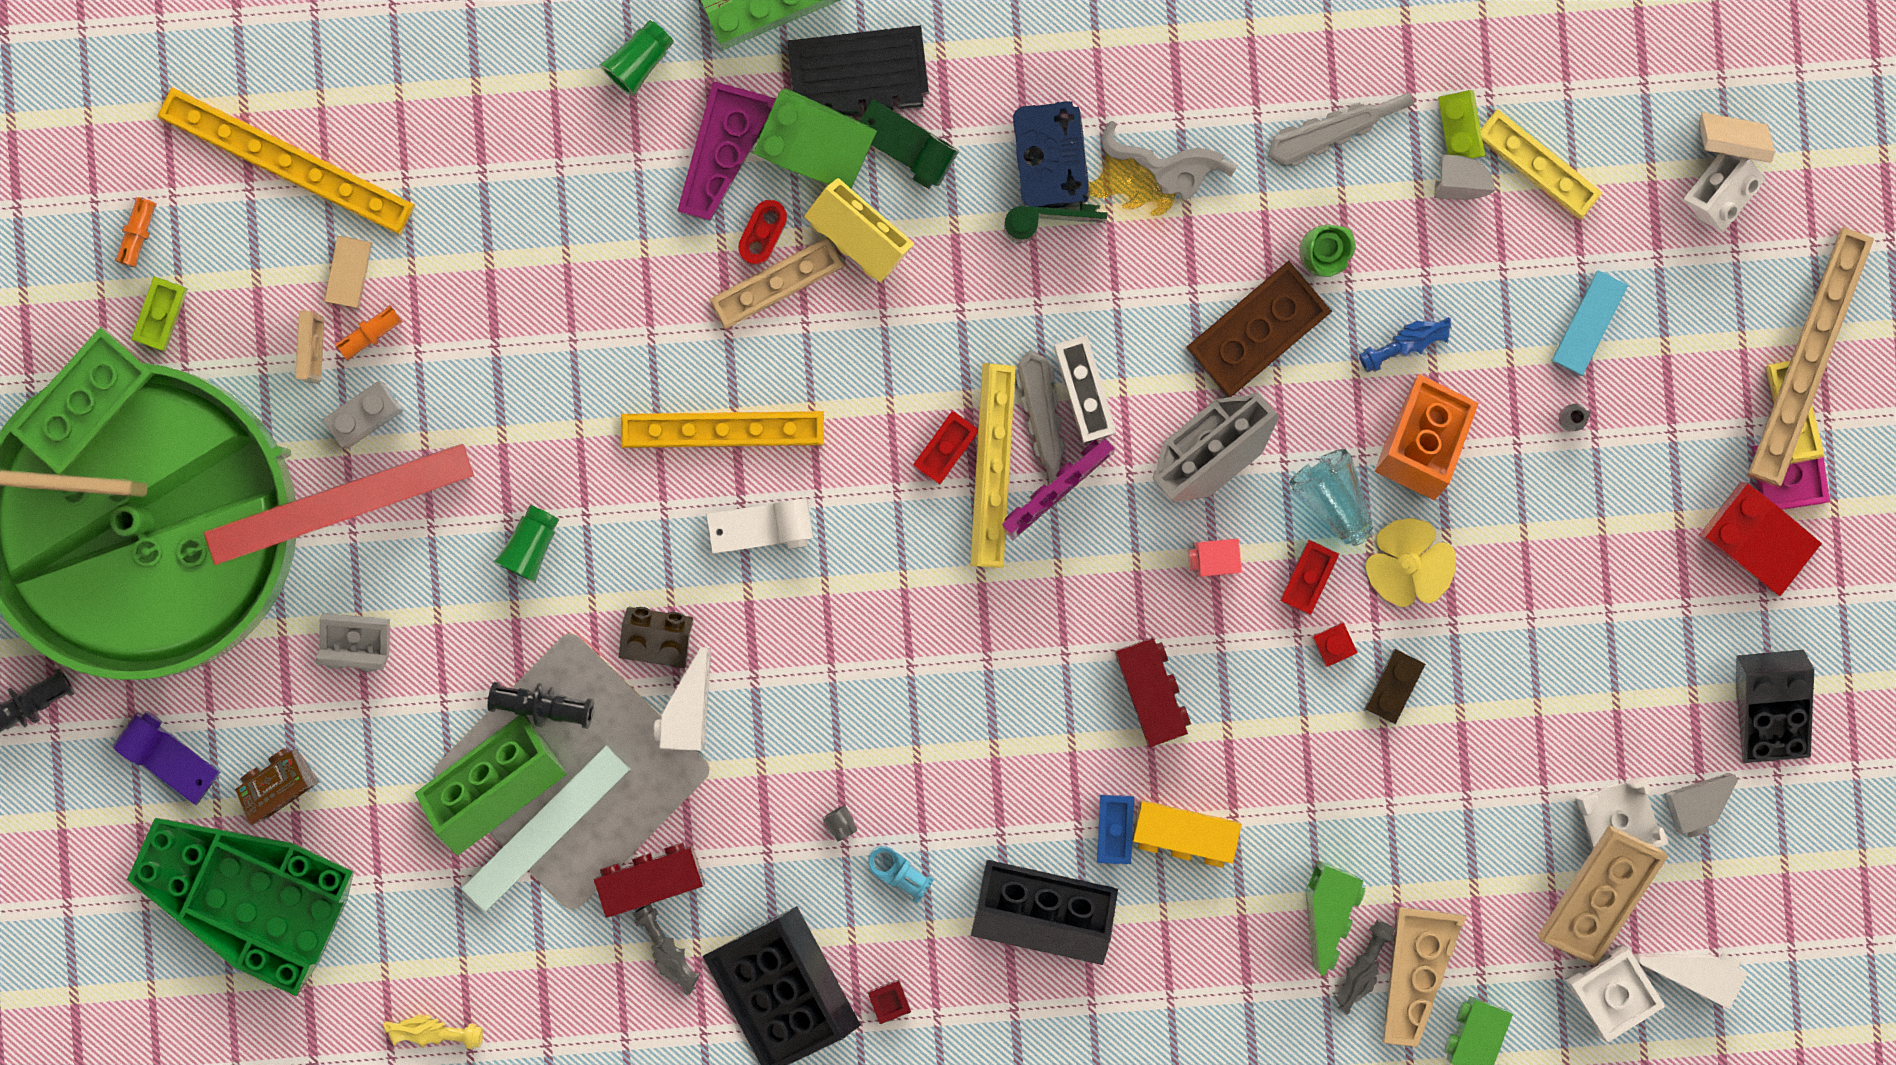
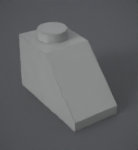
(1700, 804)

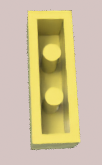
(858, 230)

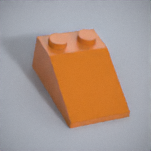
(1427, 438)

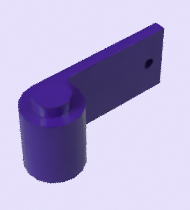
(165, 756)

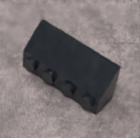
(1045, 912)

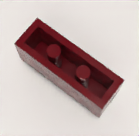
(1152, 691)
(648, 880)

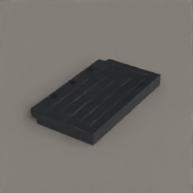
(861, 68)

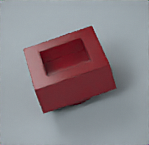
(889, 1001)

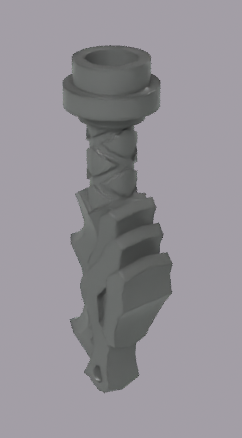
(668, 957)
(1362, 975)

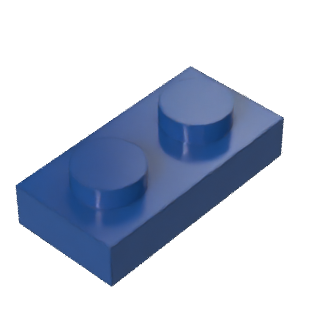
(1115, 829)

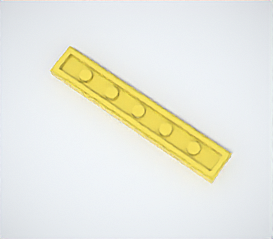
(992, 465)

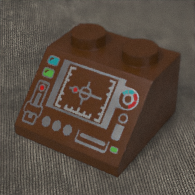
(275, 786)

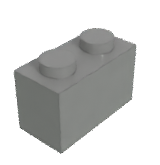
(363, 415)

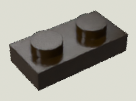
(1394, 686)

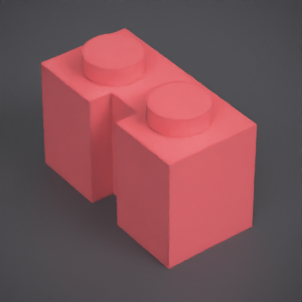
(1215, 557)

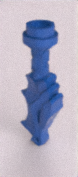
(1413, 338)

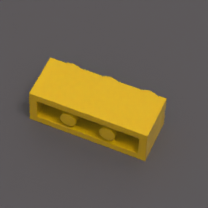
(1186, 833)

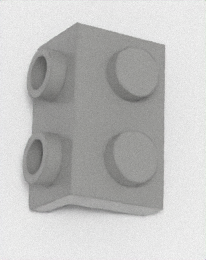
(353, 642)

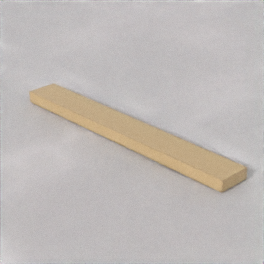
(1810, 357)

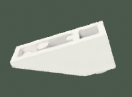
(1701, 973)

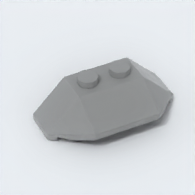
(1214, 446)

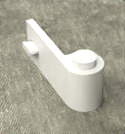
(761, 526)

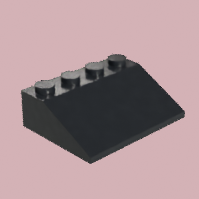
(782, 990)

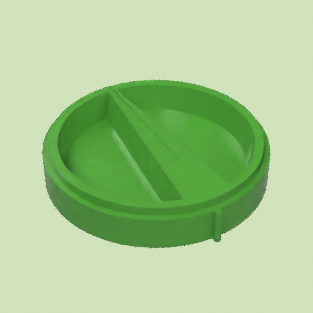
(129, 579)

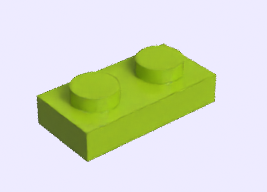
(1461, 124)
(159, 313)

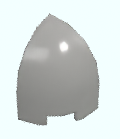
(1463, 179)

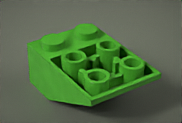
(1329, 904)

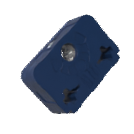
(1063, 155)

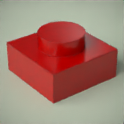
(1334, 644)

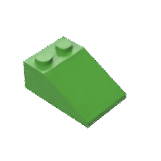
(814, 140)

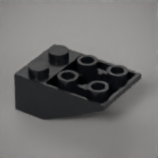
(1775, 705)

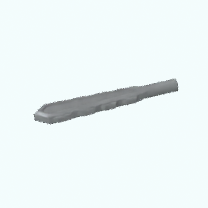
(1316, 136)
(1039, 401)

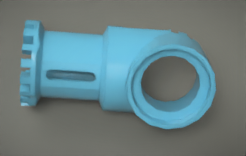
(899, 871)

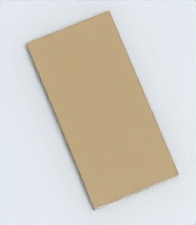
(74, 484)
(1602, 895)

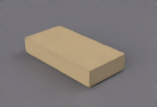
(348, 272)

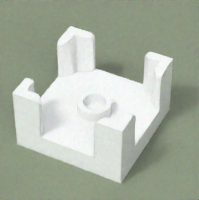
(1624, 808)
(1616, 994)

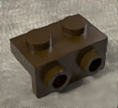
(655, 637)

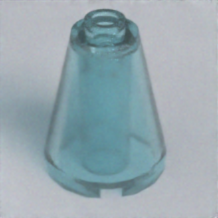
(1335, 496)

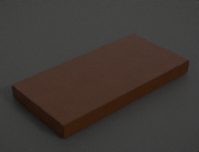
(1258, 329)

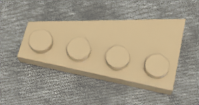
(1419, 959)

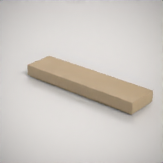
(776, 283)

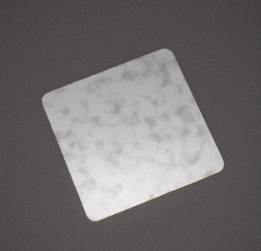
(632, 807)

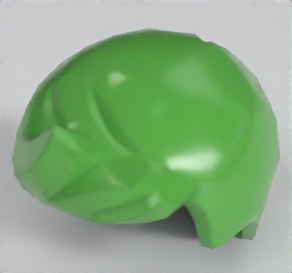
(1327, 250)

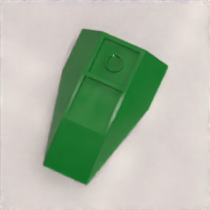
(245, 897)

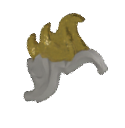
(1151, 179)

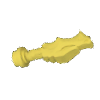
(425, 1030)

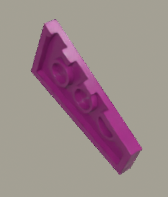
(723, 143)
(1048, 496)

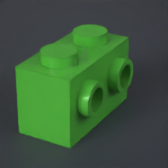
(1478, 1033)

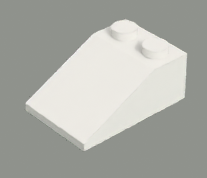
(686, 712)

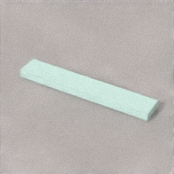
(545, 828)

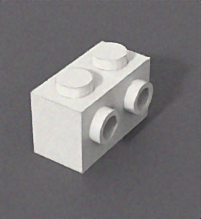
(1724, 190)

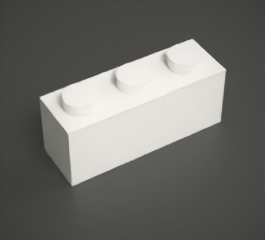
(1084, 389)

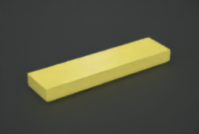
(1539, 164)

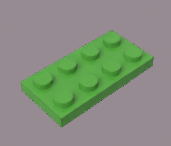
(81, 401)

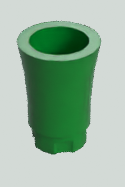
(637, 57)
(528, 544)

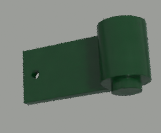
(910, 144)
(1023, 221)

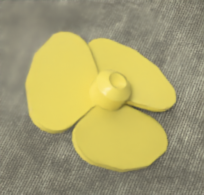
(1411, 573)

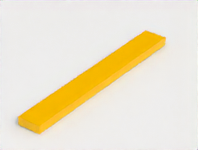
(286, 161)

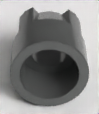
(1565, 419)
(840, 823)

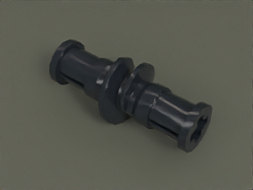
(34, 699)
(540, 705)

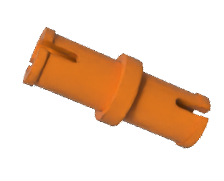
(135, 232)
(368, 333)

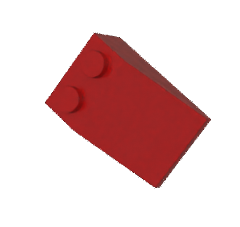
(1760, 538)

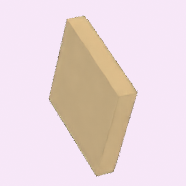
(1736, 137)
(310, 347)

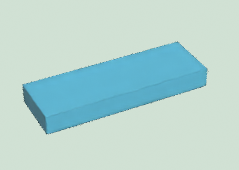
(1589, 323)

